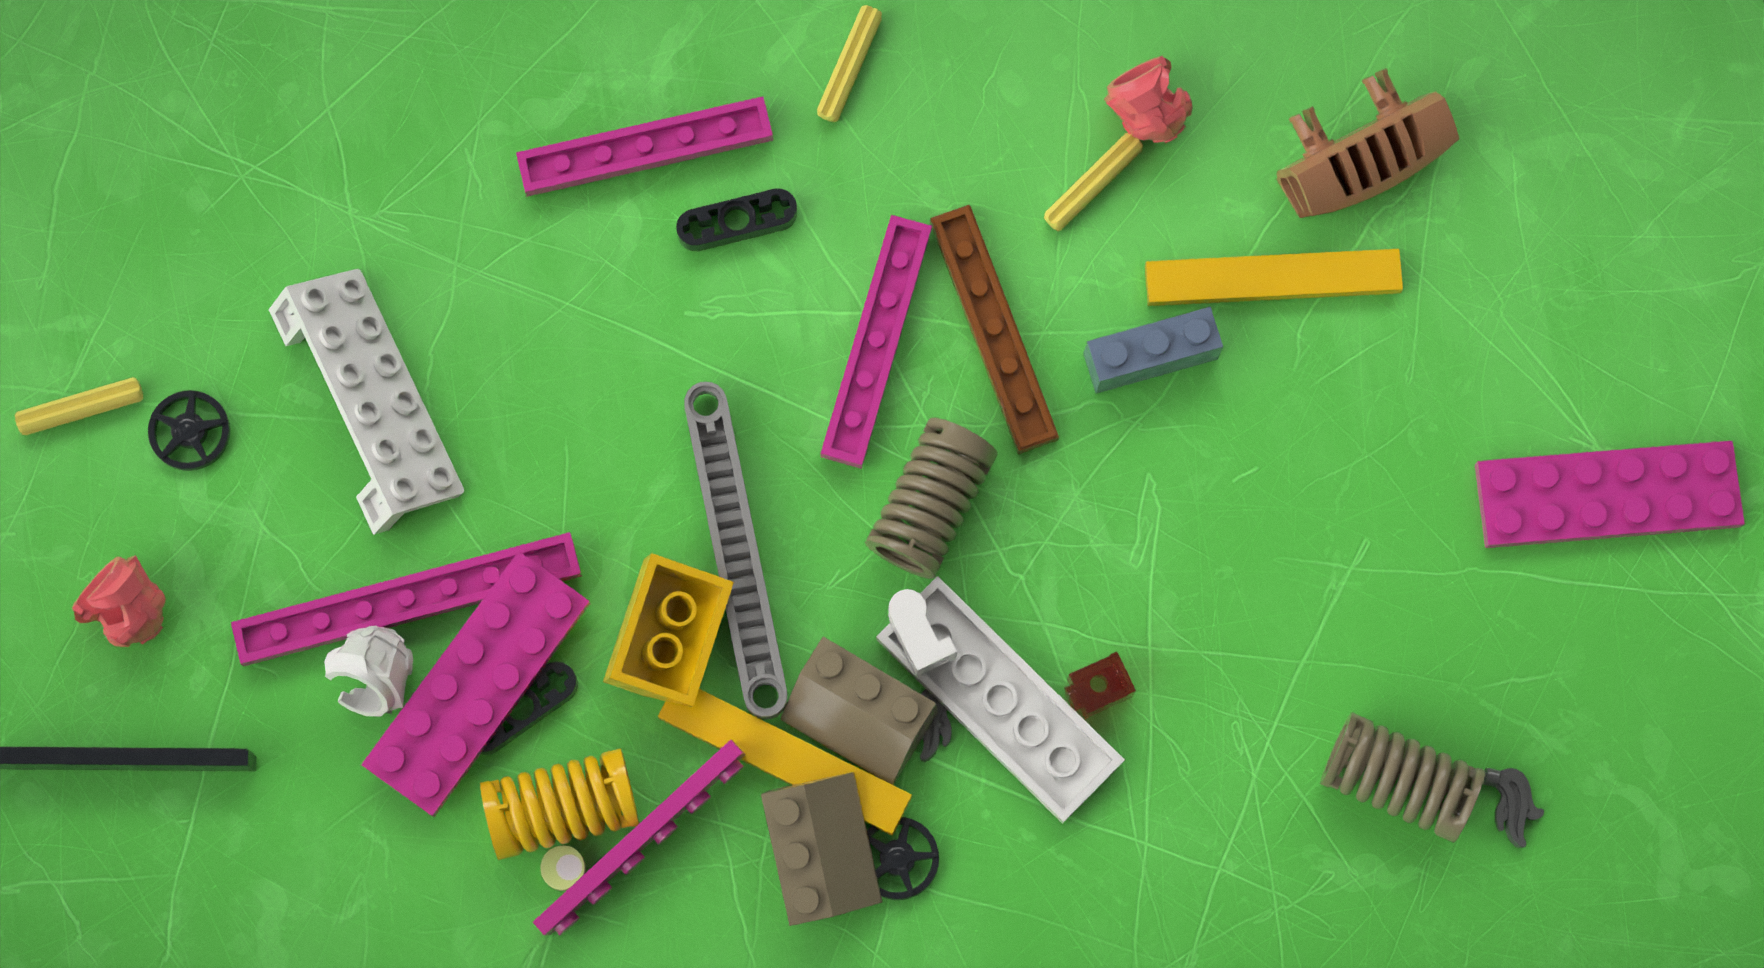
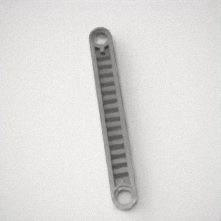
(736, 549)

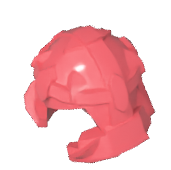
(1147, 104)
(123, 603)

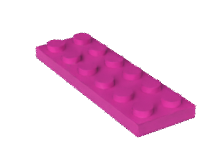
(1609, 494)
(476, 684)

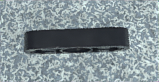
(744, 203)
(554, 697)

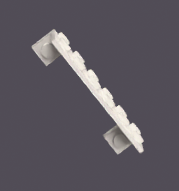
(372, 394)

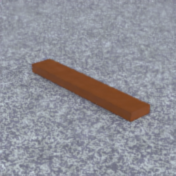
(994, 329)

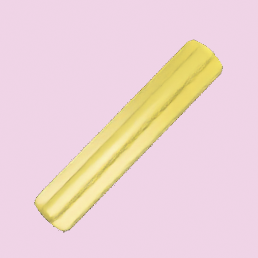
(849, 63)
(1093, 181)
(79, 406)

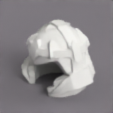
(379, 661)

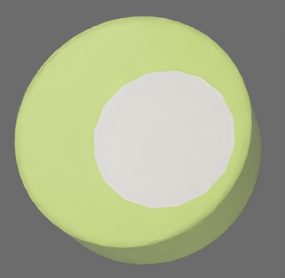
(562, 867)

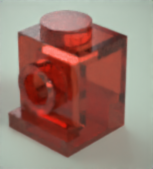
(1118, 686)

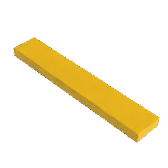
(1273, 277)
(784, 754)

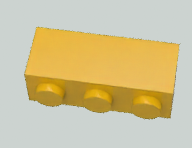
(668, 631)

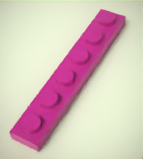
(644, 146)
(876, 341)
(627, 852)

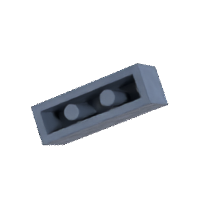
(1153, 350)

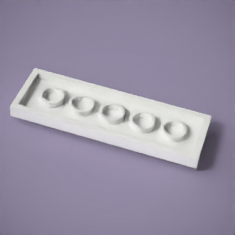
(1010, 707)

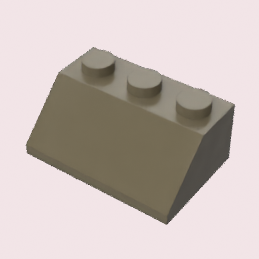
(858, 711)
(821, 848)

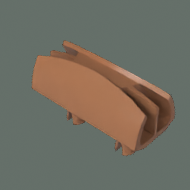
(1370, 157)

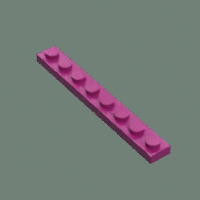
(392, 601)

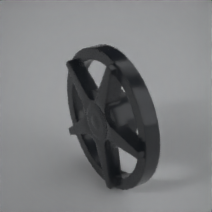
(188, 430)
(899, 859)

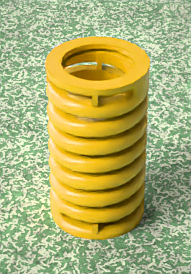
(566, 811)

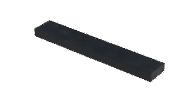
(127, 759)

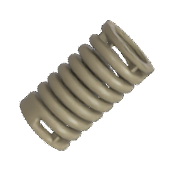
(939, 497)
(1397, 757)

